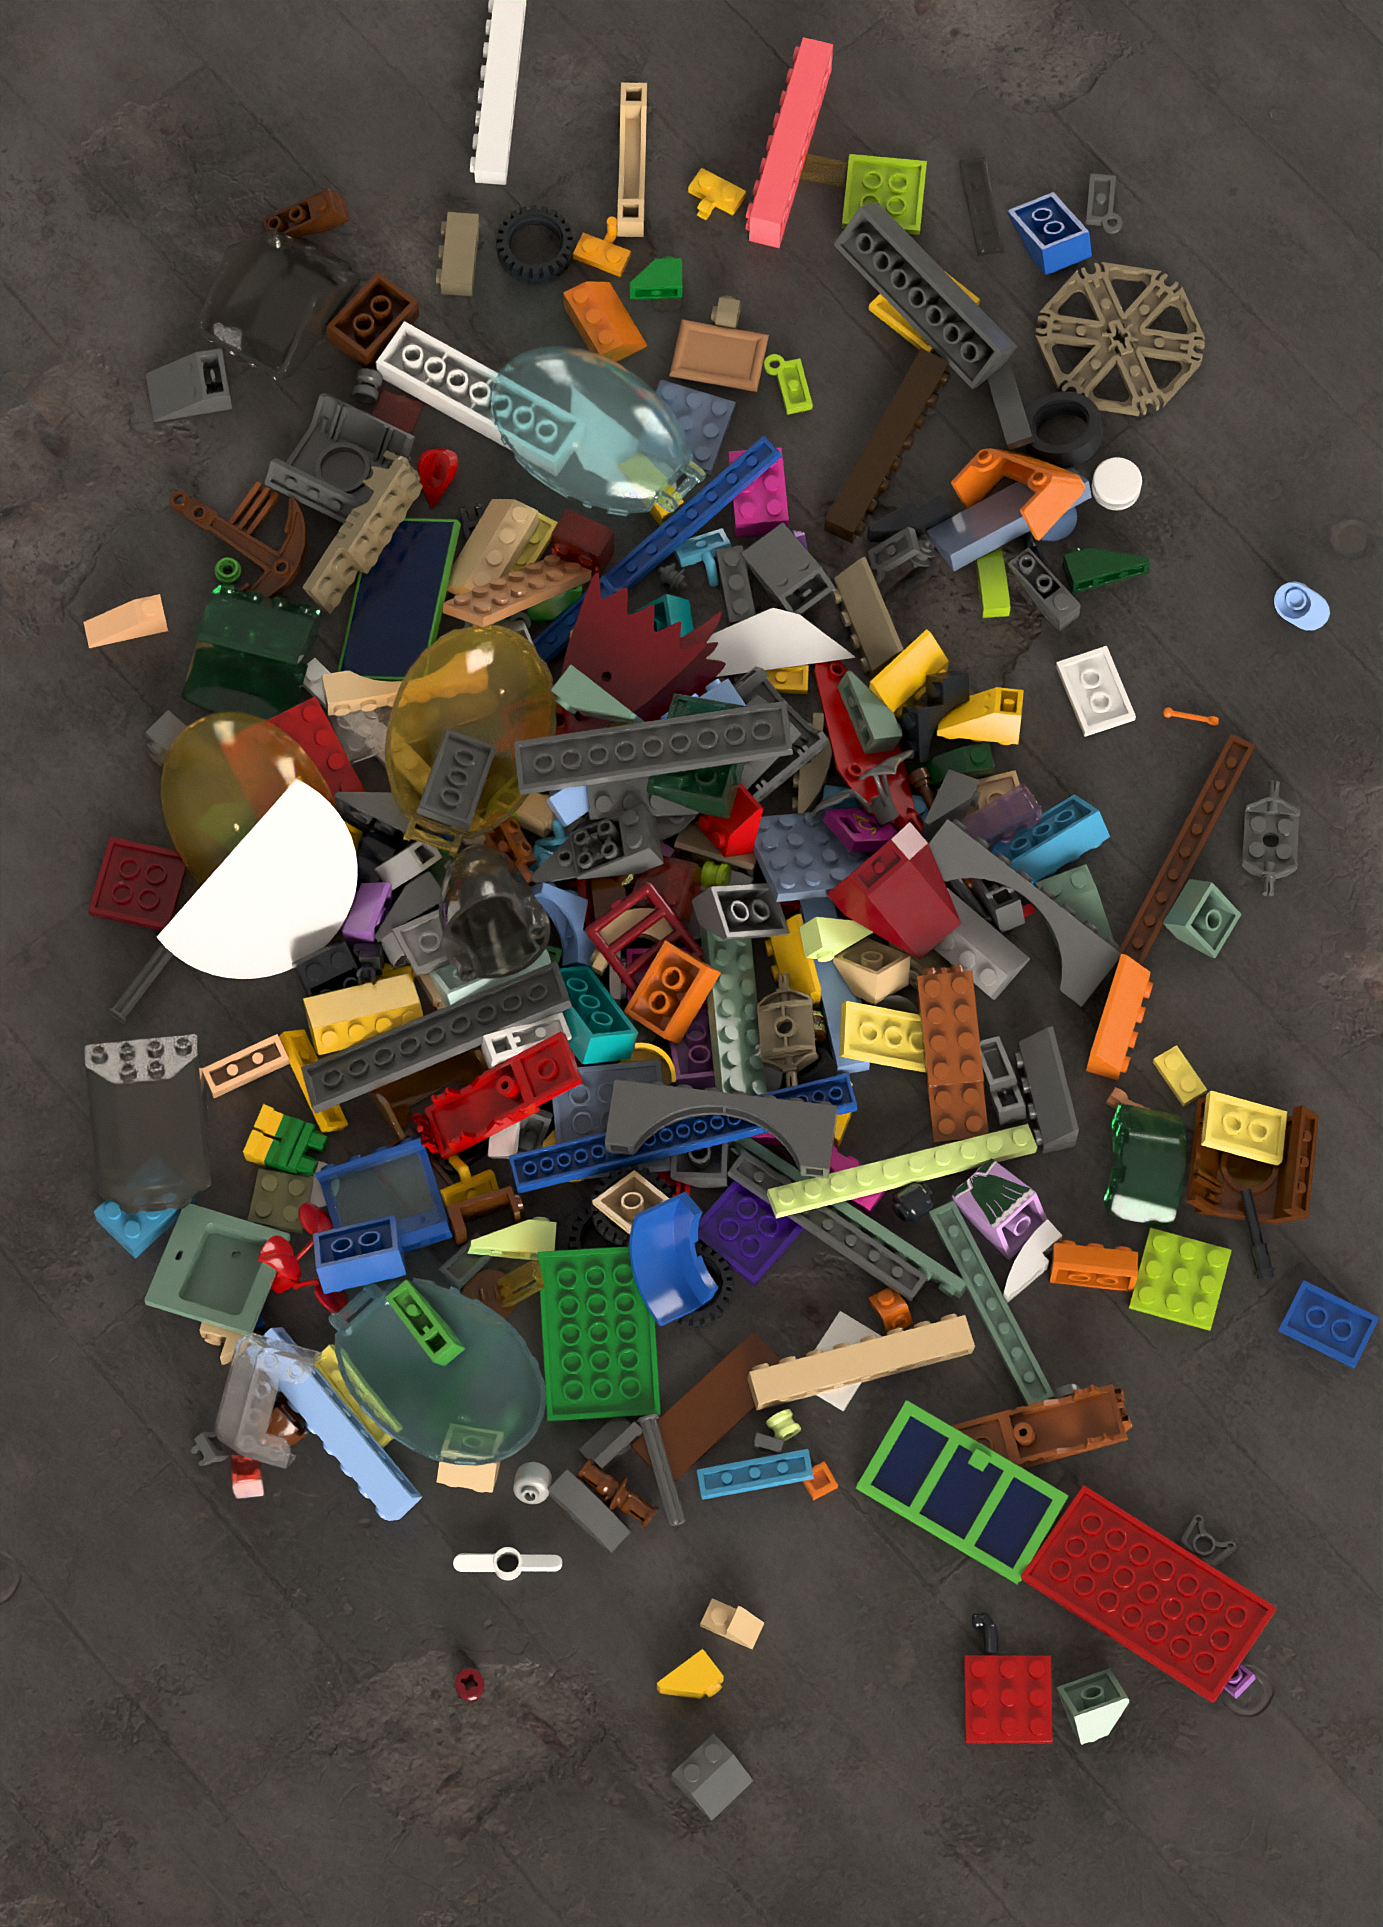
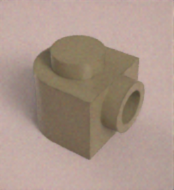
(727, 312)

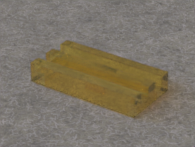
(508, 1288)

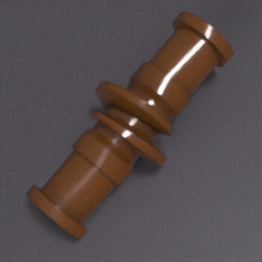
(617, 1493)

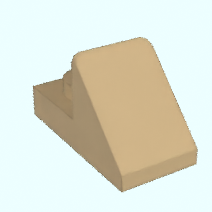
(217, 1335)
(732, 1623)

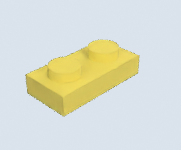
(1179, 1076)

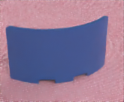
(665, 1259)

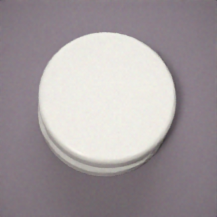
(1116, 483)

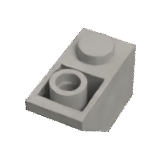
(407, 863)

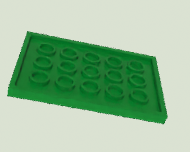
(596, 1337)

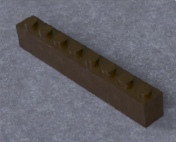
(886, 446)

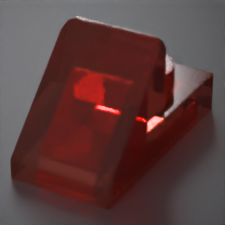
(246, 1477)

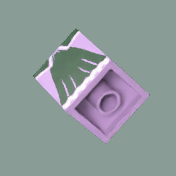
(1000, 1207)

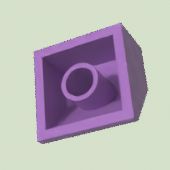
(368, 912)

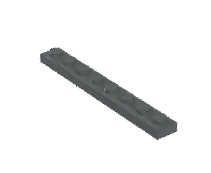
(834, 1231)

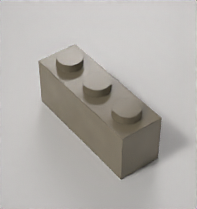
(458, 254)

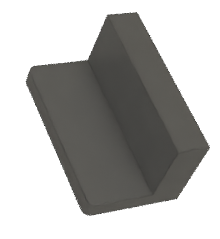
(611, 1442)

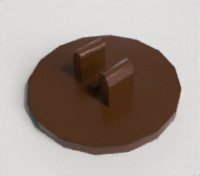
(486, 1289)

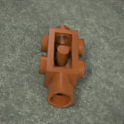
(511, 840)

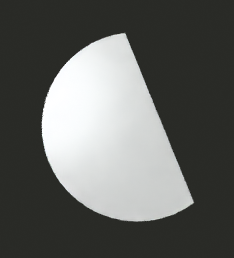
(273, 894)

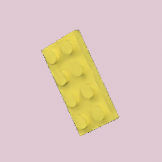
(881, 1036)

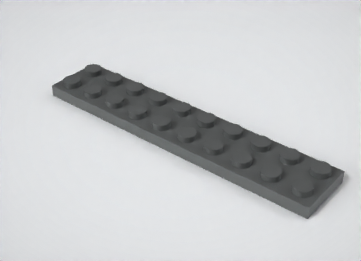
(653, 748)
(434, 1037)

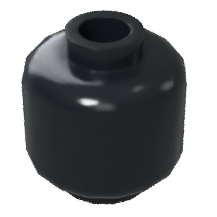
(912, 1201)

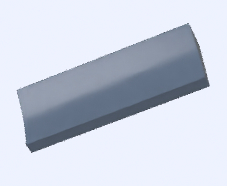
(987, 525)

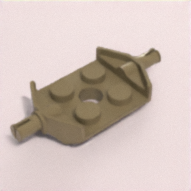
(792, 1050)

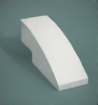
(1031, 1259)

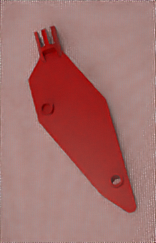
(849, 754)

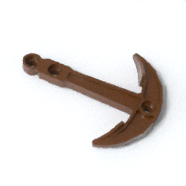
(291, 553)

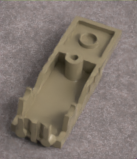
(364, 532)

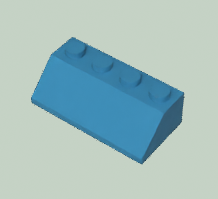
(1056, 840)

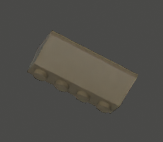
(866, 617)

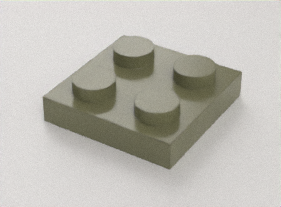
(278, 1200)

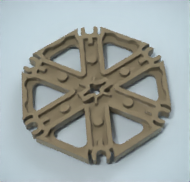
(1132, 325)

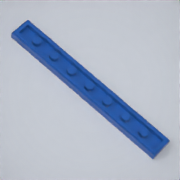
(694, 514)

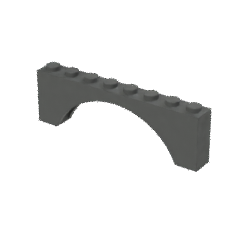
(1082, 952)
(645, 1108)

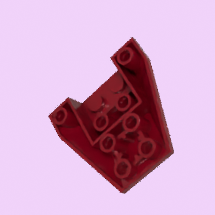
(900, 895)

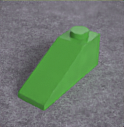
(425, 1324)

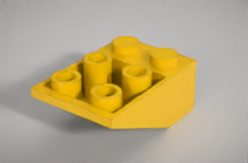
(986, 717)

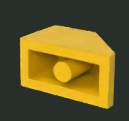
(693, 1678)

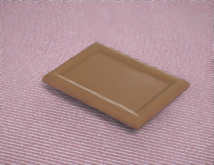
(719, 355)

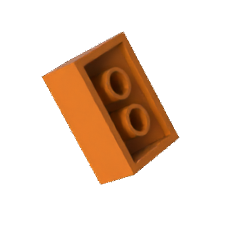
(603, 320)
(672, 992)
(1094, 1266)

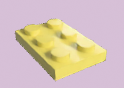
(1244, 1128)

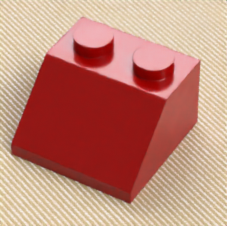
(739, 833)

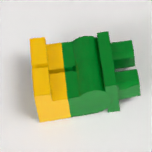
(284, 1143)

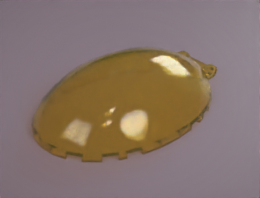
(481, 686)
(223, 782)

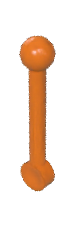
(1212, 720)

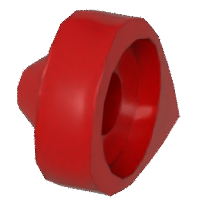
(436, 472)

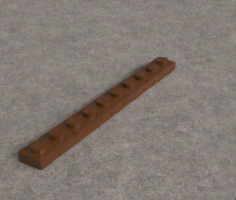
(1186, 849)

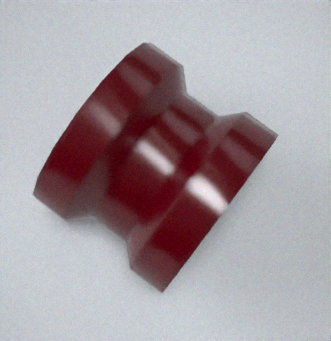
(469, 1691)

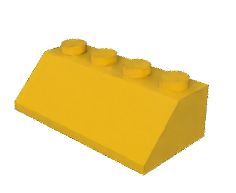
(361, 1012)

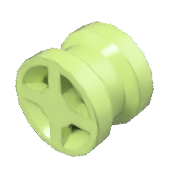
(783, 1425)

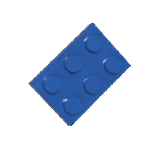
(1328, 1324)

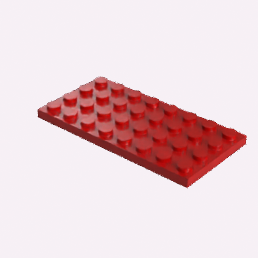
(1148, 1594)

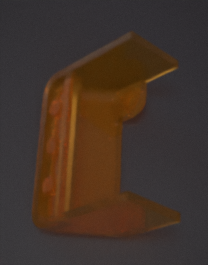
(396, 1097)

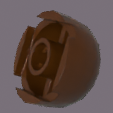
(285, 1423)

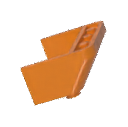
(1053, 486)

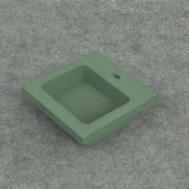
(217, 1272)

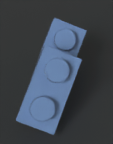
(568, 915)

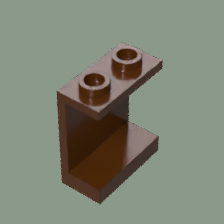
(480, 1207)

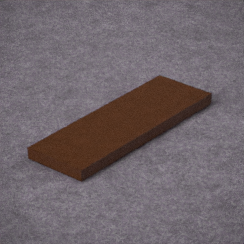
(709, 1408)

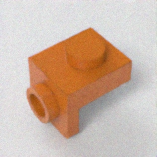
(891, 1309)

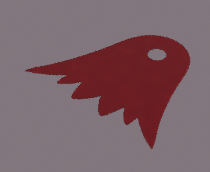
(685, 682)

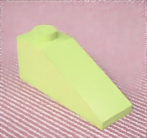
(829, 936)
(518, 1241)

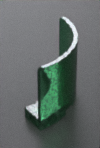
(231, 681)
(1149, 1166)

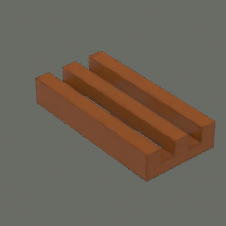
(265, 492)

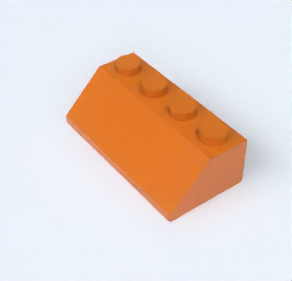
(1119, 1019)

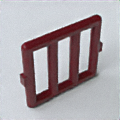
(618, 908)

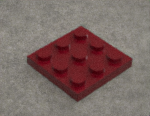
(138, 884)

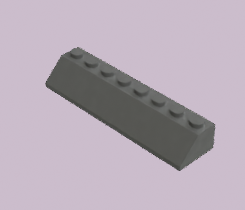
(924, 295)

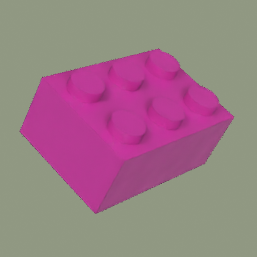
(762, 503)

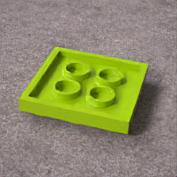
(891, 183)
(1180, 1279)

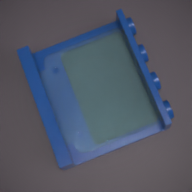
(388, 1184)

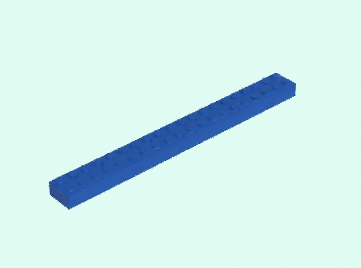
(589, 1156)

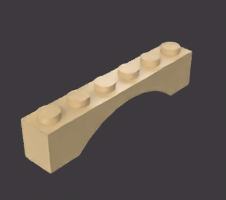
(632, 160)
(350, 692)

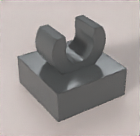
(210, 1447)

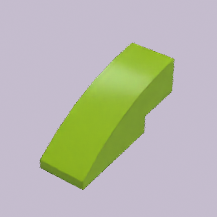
(993, 584)

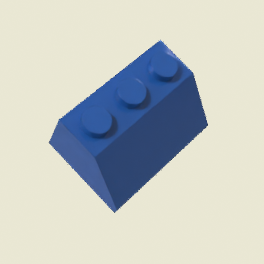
(359, 1254)

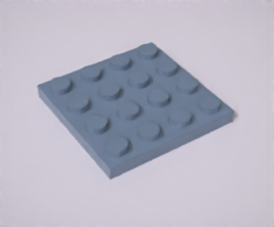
(802, 856)
(586, 1107)

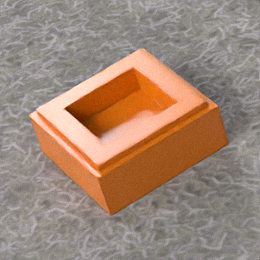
(822, 1482)

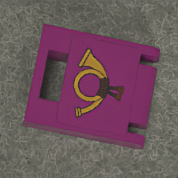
(868, 833)

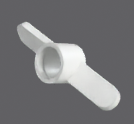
(488, 1563)

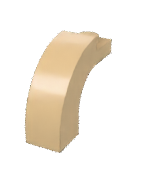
(623, 924)

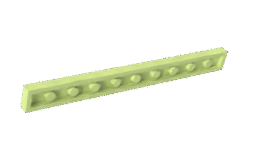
(901, 1171)

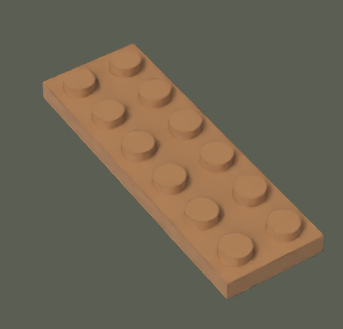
(517, 591)

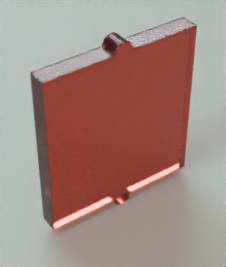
(398, 411)

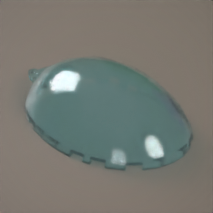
(592, 430)
(458, 1413)

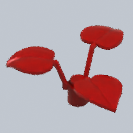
(280, 1256)

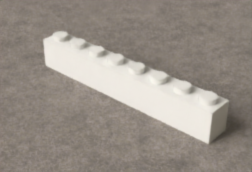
(499, 91)

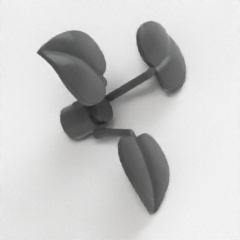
(882, 804)

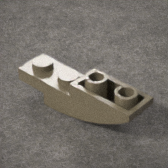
(812, 775)

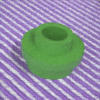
(228, 563)

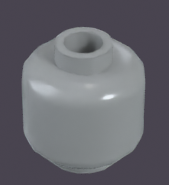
(532, 1483)

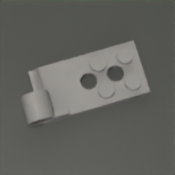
(417, 944)

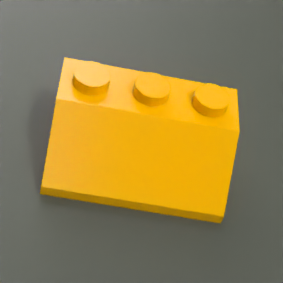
(905, 677)
(790, 958)

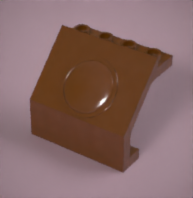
(1278, 1191)

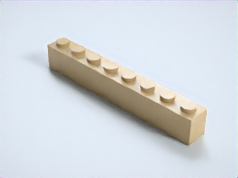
(860, 1362)

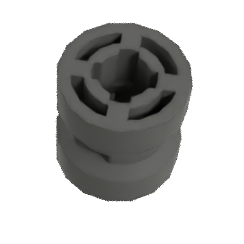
(367, 384)

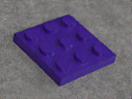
(746, 1232)

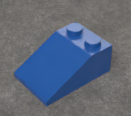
(1051, 233)

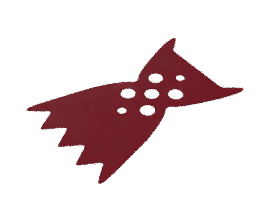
(627, 648)

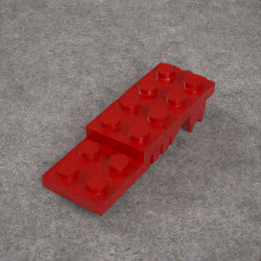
(498, 1097)

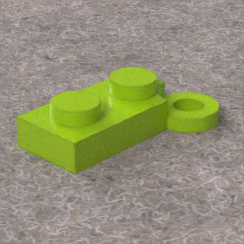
(791, 383)

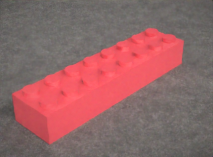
(789, 142)

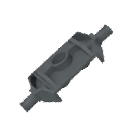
(1276, 819)

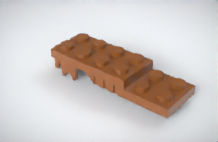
(952, 1053)
(1054, 1427)

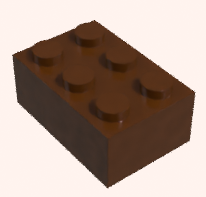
(372, 320)

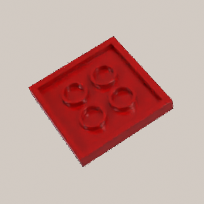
(1008, 1699)

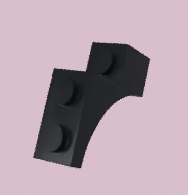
(921, 719)

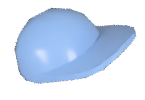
(1301, 606)

